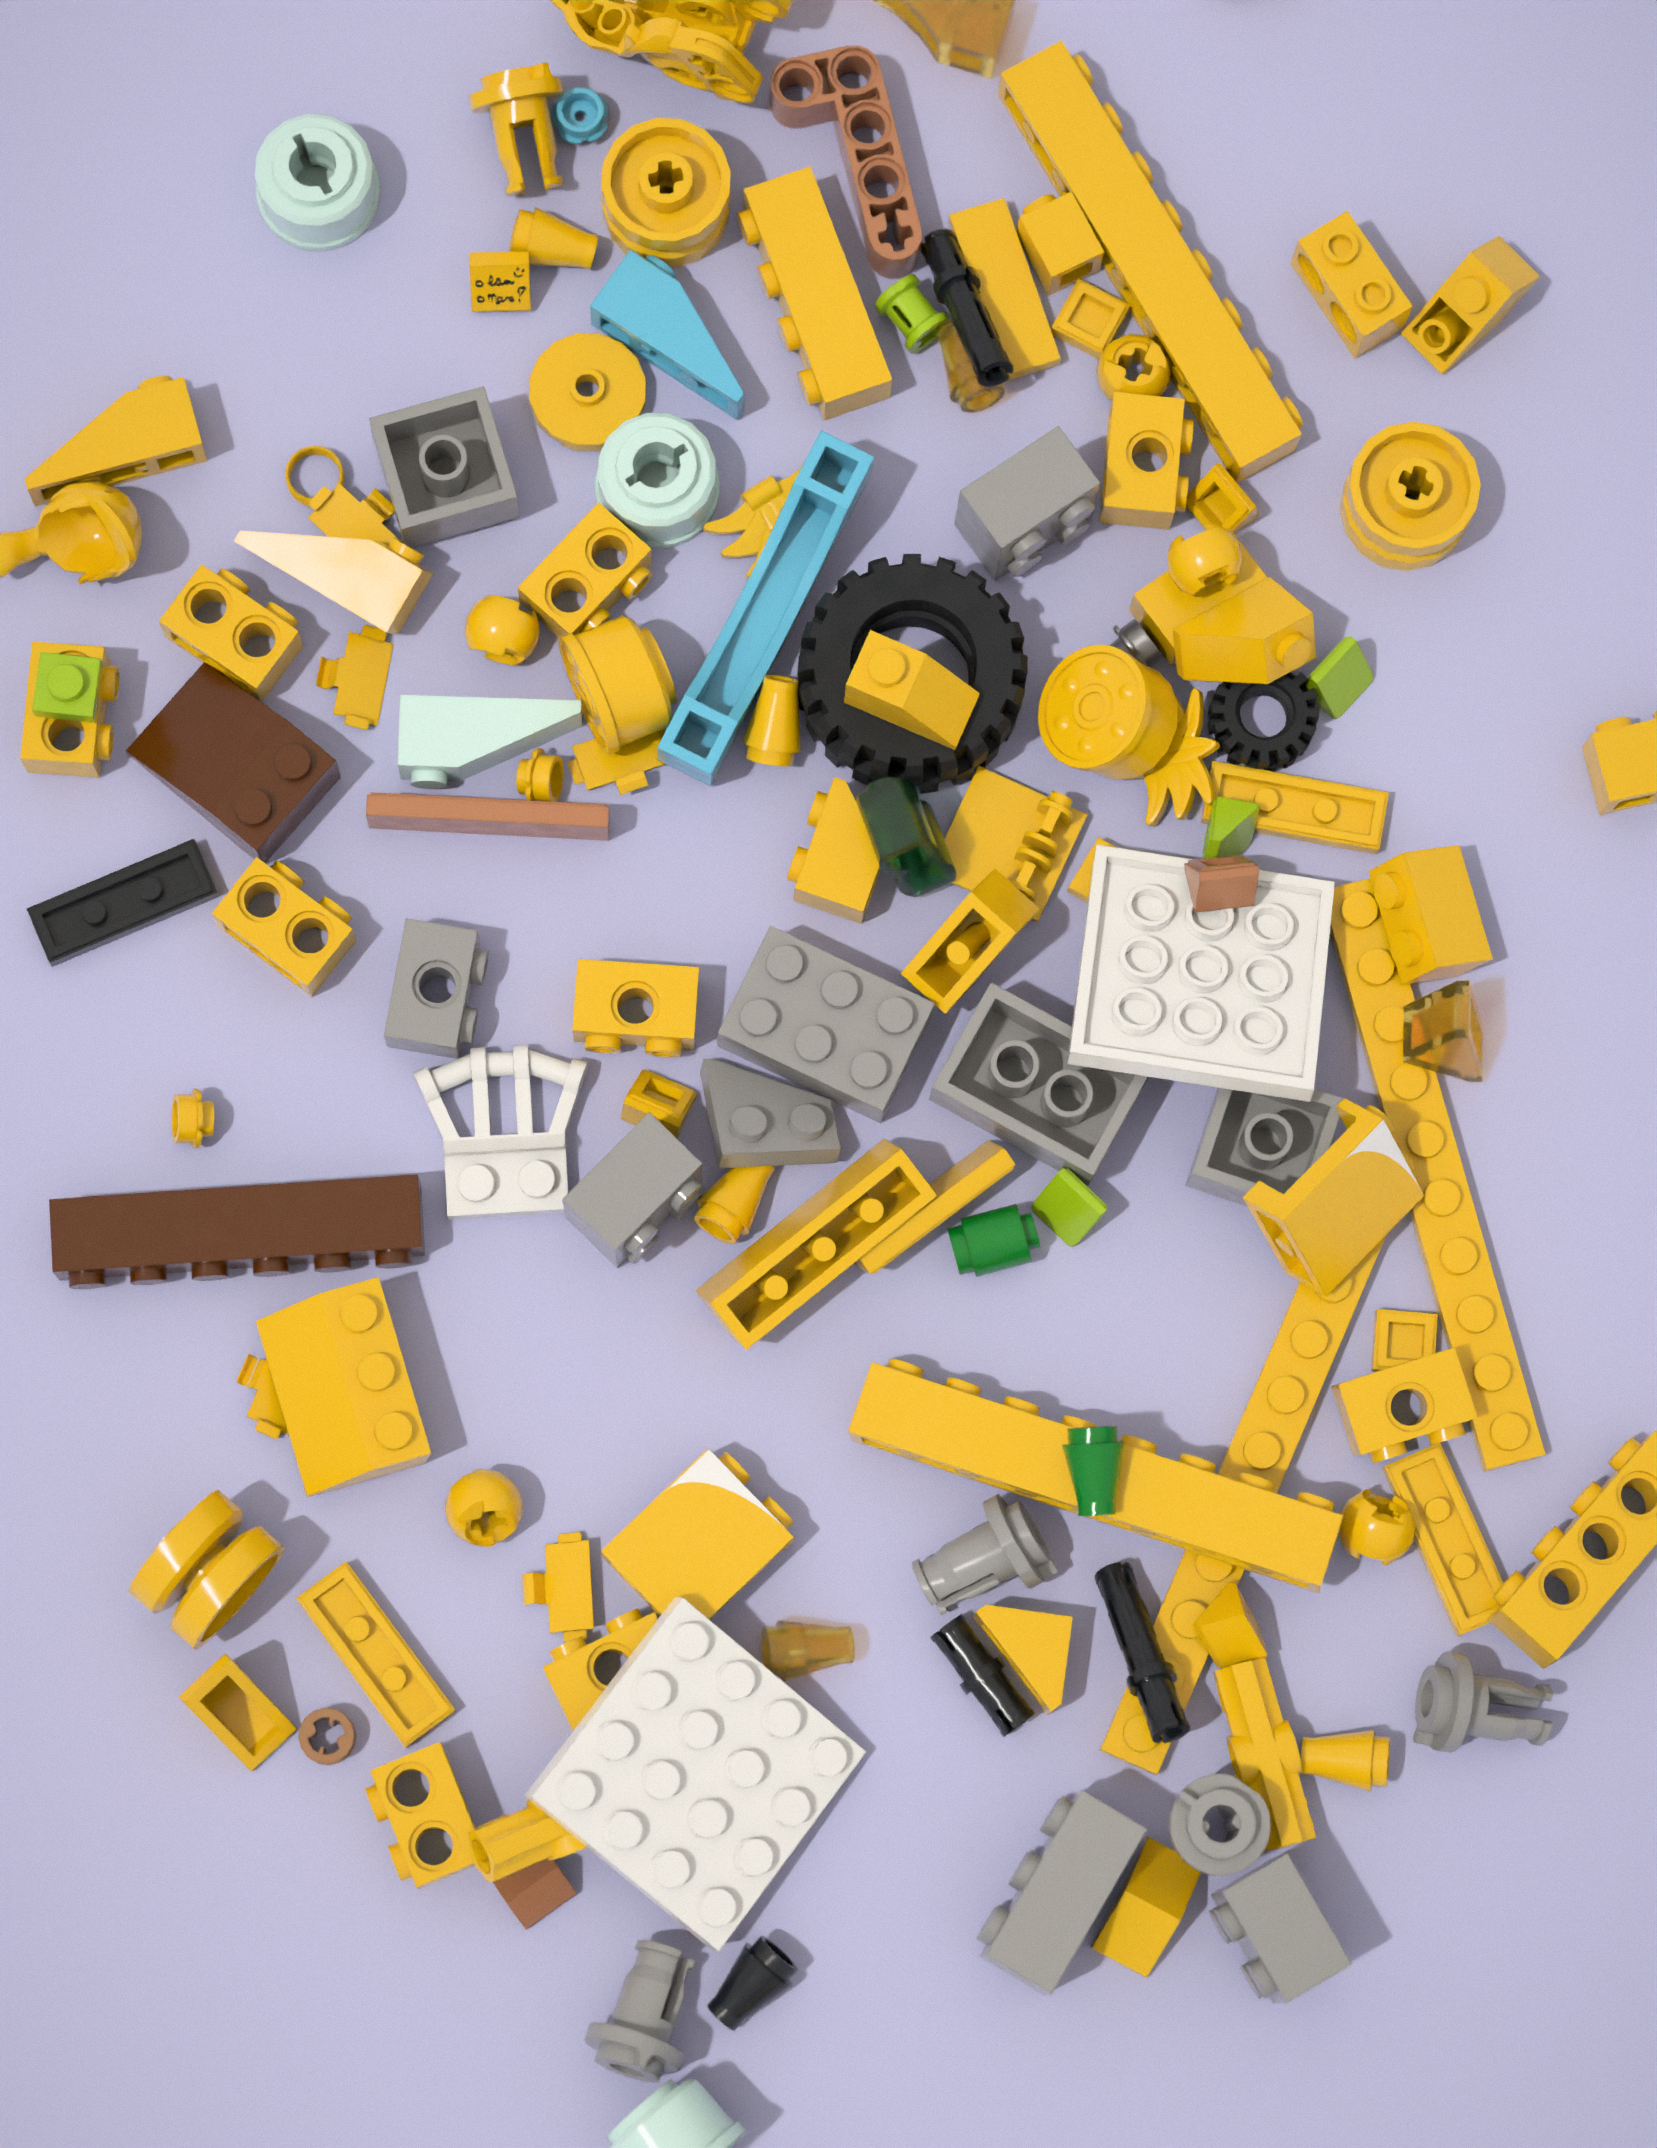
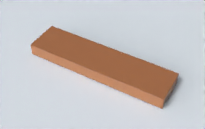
(488, 816)

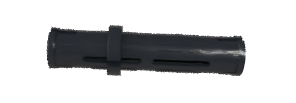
(958, 289)
(1150, 1675)

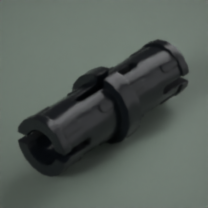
(982, 1675)

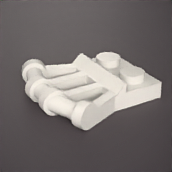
(510, 1171)

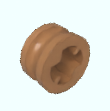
(309, 1731)

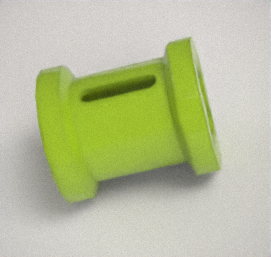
(911, 313)

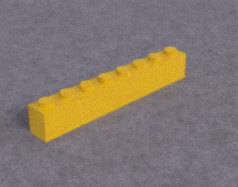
(1150, 262)
(1154, 1495)

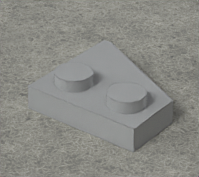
(766, 1120)

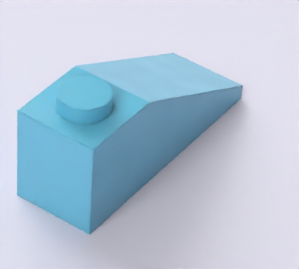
(658, 322)

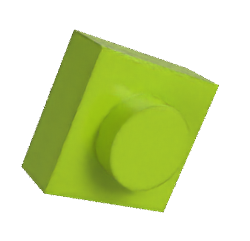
(67, 687)

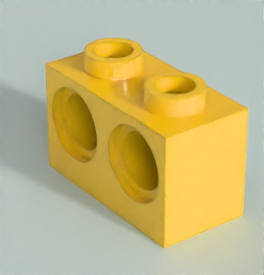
(1351, 284)
(573, 569)
(223, 641)
(40, 732)
(275, 936)
(441, 1810)

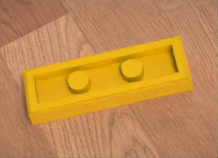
(1007, 287)
(1304, 807)
(953, 1191)
(1447, 1537)
(376, 1654)

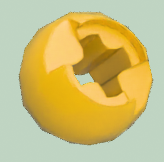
(1118, 358)
(1204, 560)
(502, 630)
(483, 1507)
(1376, 1527)

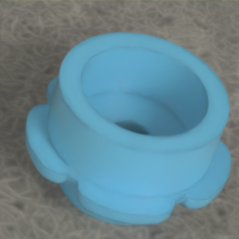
(580, 101)

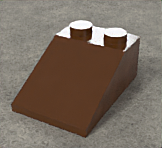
(235, 762)

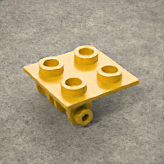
(1013, 832)

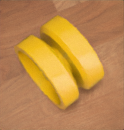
(672, 159)
(1416, 462)
(206, 1569)

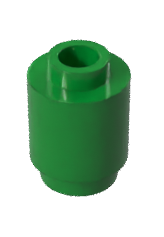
(993, 1240)

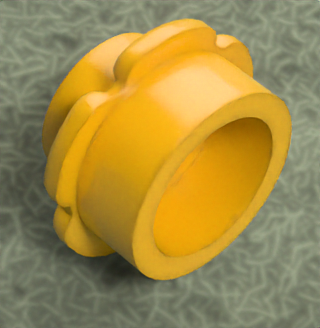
(540, 776)
(191, 1118)

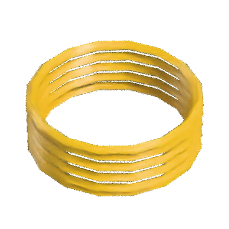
(310, 450)

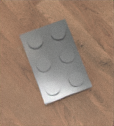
(825, 1024)
(1017, 1085)
(1060, 1891)

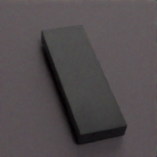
(122, 902)

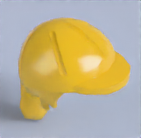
(83, 531)

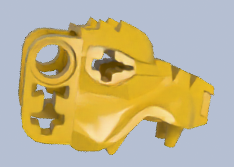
(685, 39)

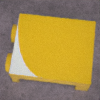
(1340, 1202)
(700, 1538)

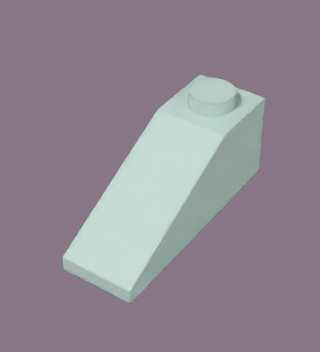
(465, 735)

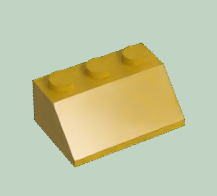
(343, 1388)

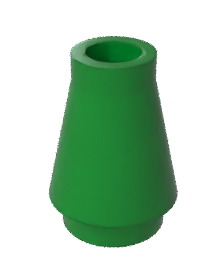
(1094, 1468)

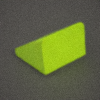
(1340, 678)
(1229, 827)
(1069, 1207)

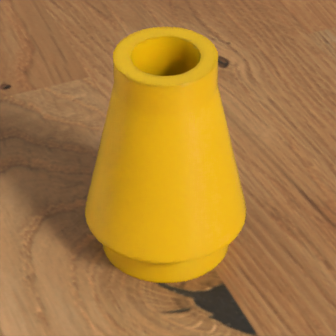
(552, 240)
(775, 724)
(732, 1202)
(1348, 1758)

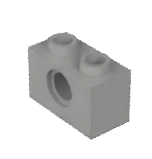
(427, 953)

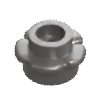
(1136, 643)

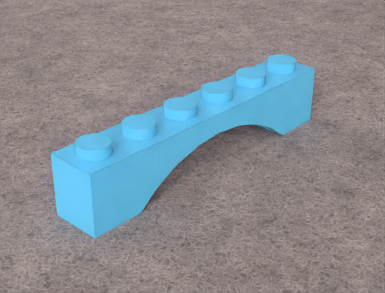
(766, 608)

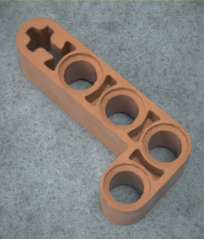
(862, 161)

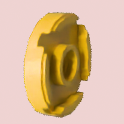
(580, 420)

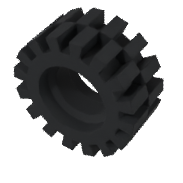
(1264, 751)

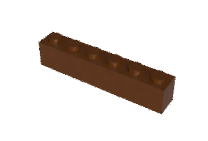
(237, 1229)

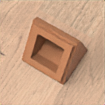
(1221, 882)
(535, 1891)

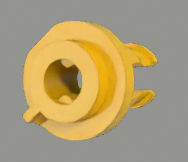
(516, 101)

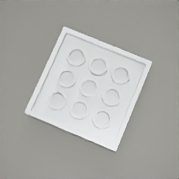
(1201, 993)
(696, 1773)

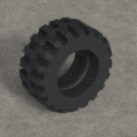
(926, 599)

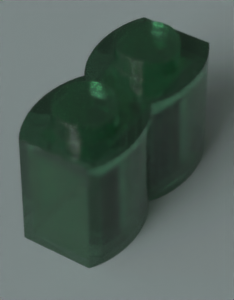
(905, 836)

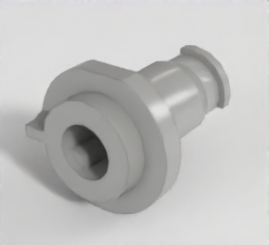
(986, 1557)
(1456, 1704)
(1245, 1821)
(644, 2016)

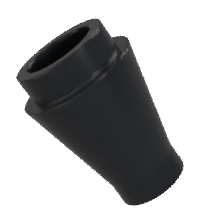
(753, 1981)

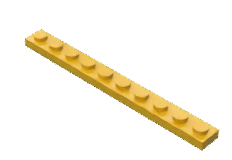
(1446, 1215)
(1259, 1447)

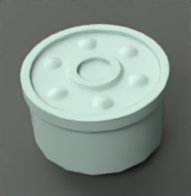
(316, 183)
(658, 479)
(677, 2119)

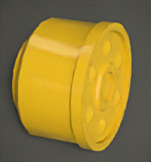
(619, 681)
(1107, 713)

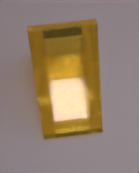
(1445, 1032)

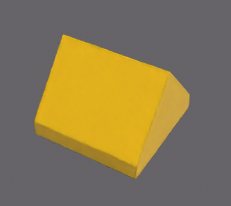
(1221, 501)
(662, 1098)
(1230, 1629)

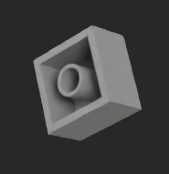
(445, 467)
(1027, 505)
(1261, 1140)
(635, 1192)
(1278, 1930)

